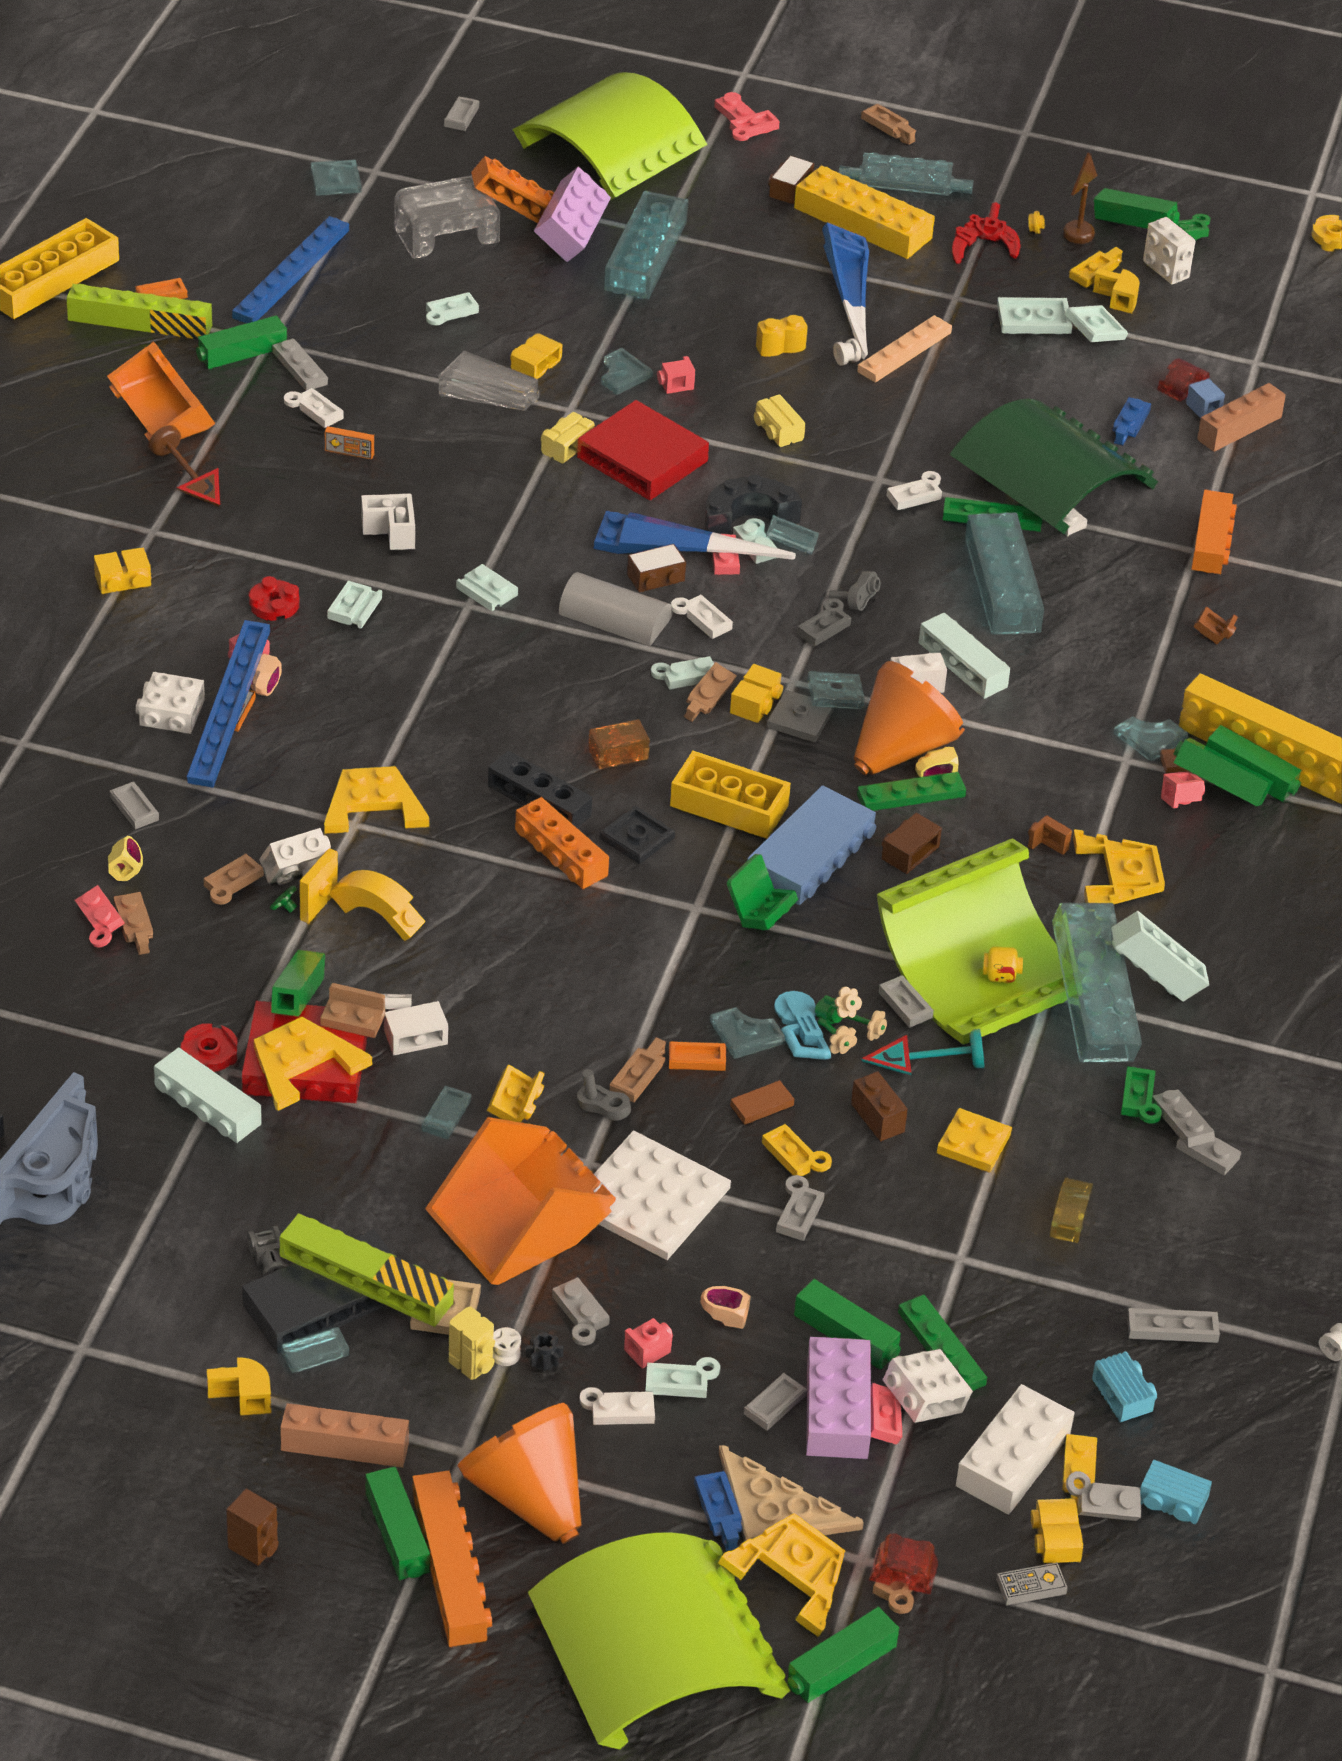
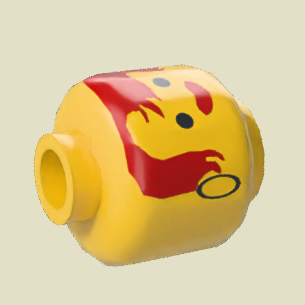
(1002, 964)

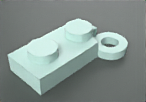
(451, 308)
(754, 532)
(682, 673)
(681, 1379)

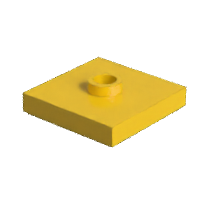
(317, 885)

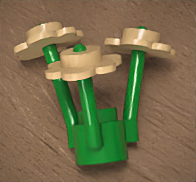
(833, 1010)

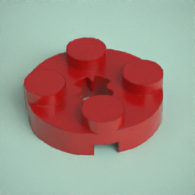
(285, 596)
(222, 1040)

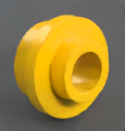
(1036, 222)

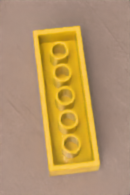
(864, 211)
(55, 266)

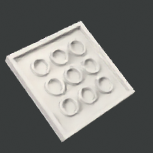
(657, 1194)

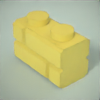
(779, 420)
(562, 439)
(471, 1343)

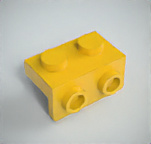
(515, 1095)

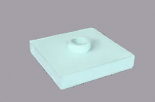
(1096, 323)

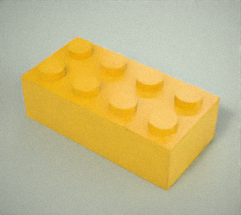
(730, 794)

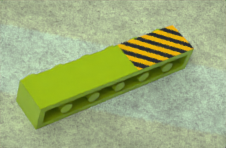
(139, 311)
(366, 1270)

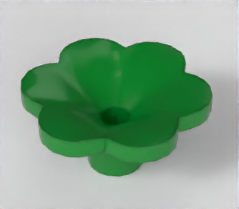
(285, 900)

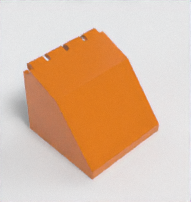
(517, 1199)

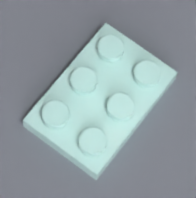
(1034, 315)

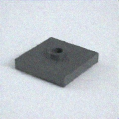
(799, 717)

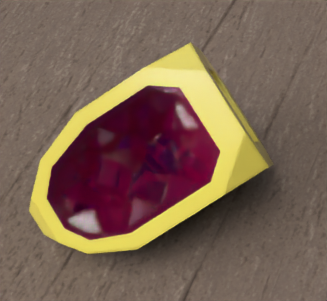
(937, 762)
(125, 859)

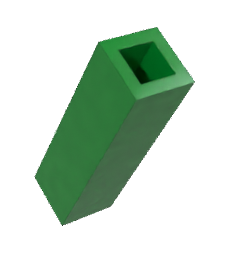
(1133, 208)
(240, 342)
(1257, 759)
(1222, 771)
(298, 983)
(843, 1319)
(397, 1523)
(842, 1655)

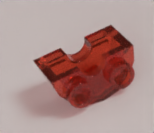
(1180, 377)
(905, 1562)

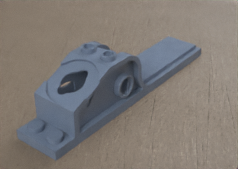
(51, 1159)

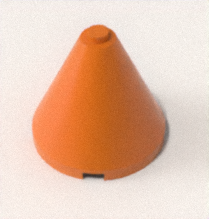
(903, 720)
(533, 1472)

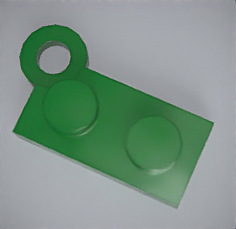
(1196, 226)
(1138, 1095)

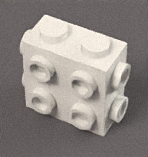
(1169, 250)
(171, 702)
(293, 856)
(927, 1385)

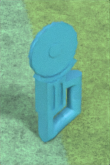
(798, 1013)

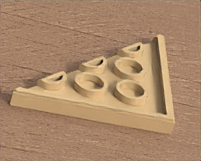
(769, 1499)

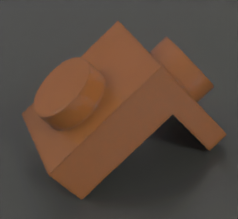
(1214, 626)
(1051, 834)

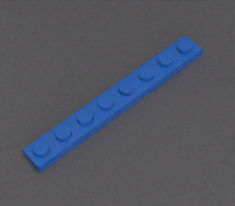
(290, 270)
(228, 704)

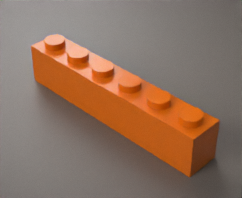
(450, 1558)

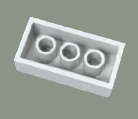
(1014, 1449)

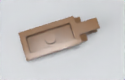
(889, 123)
(709, 691)
(136, 920)
(639, 1070)

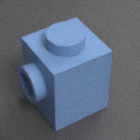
(1204, 397)

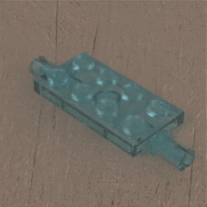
(907, 174)

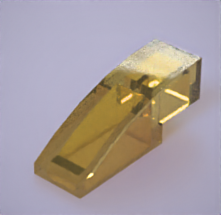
(1071, 1210)

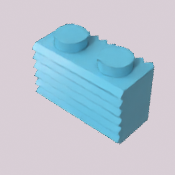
(1124, 1386)
(1174, 1491)

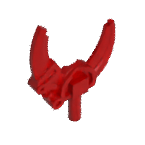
(985, 228)

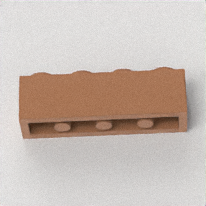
(1241, 417)
(344, 1435)

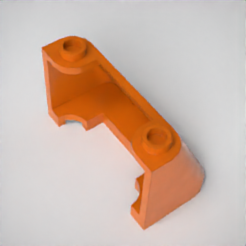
(159, 394)

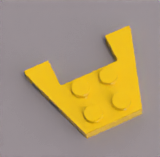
(373, 791)
(1131, 868)
(297, 1049)
(799, 1556)

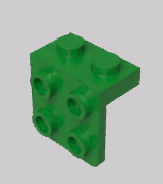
(755, 895)

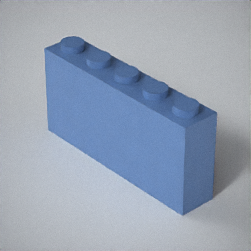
(815, 842)

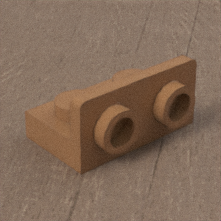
(354, 1010)

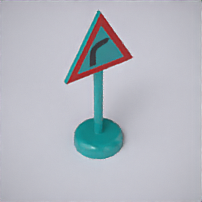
(897, 1055)

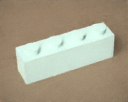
(964, 655)
(1159, 956)
(207, 1095)

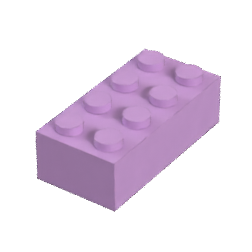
(572, 214)
(838, 1398)

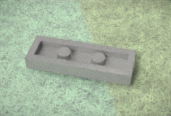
(300, 364)
(1183, 1118)
(1173, 1325)

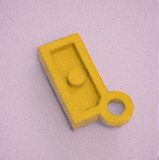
(794, 1152)

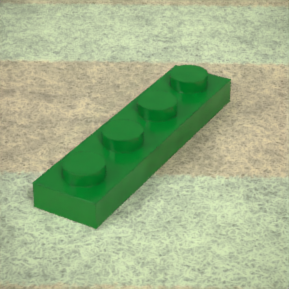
(959, 509)
(911, 791)
(936, 1334)

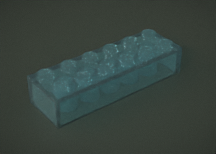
(646, 245)
(1004, 573)
(1096, 983)

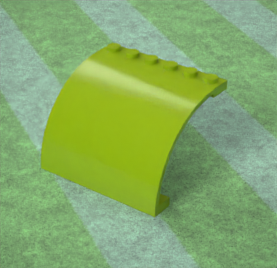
(622, 127)
(947, 923)
(649, 1627)

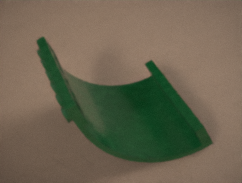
(1043, 458)

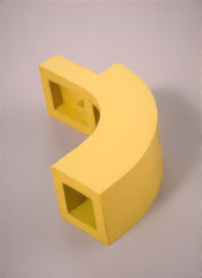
(380, 894)

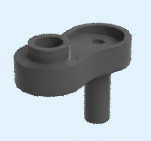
(860, 592)
(602, 1101)

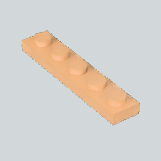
(904, 348)

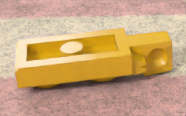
(1086, 271)
(1079, 1456)

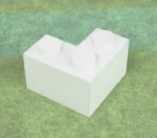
(391, 516)

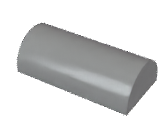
(614, 608)

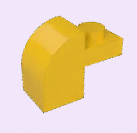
(1120, 287)
(247, 1381)

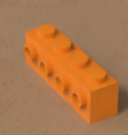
(511, 188)
(1213, 532)
(562, 843)

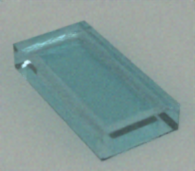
(792, 534)
(446, 1112)
(315, 1349)

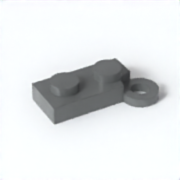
(825, 623)

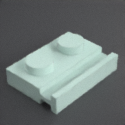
(487, 587)
(354, 604)

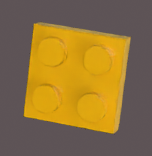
(974, 1140)

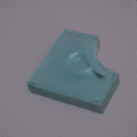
(624, 371)
(1150, 737)
(746, 1034)

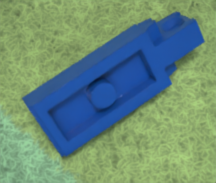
(1130, 419)
(720, 1507)

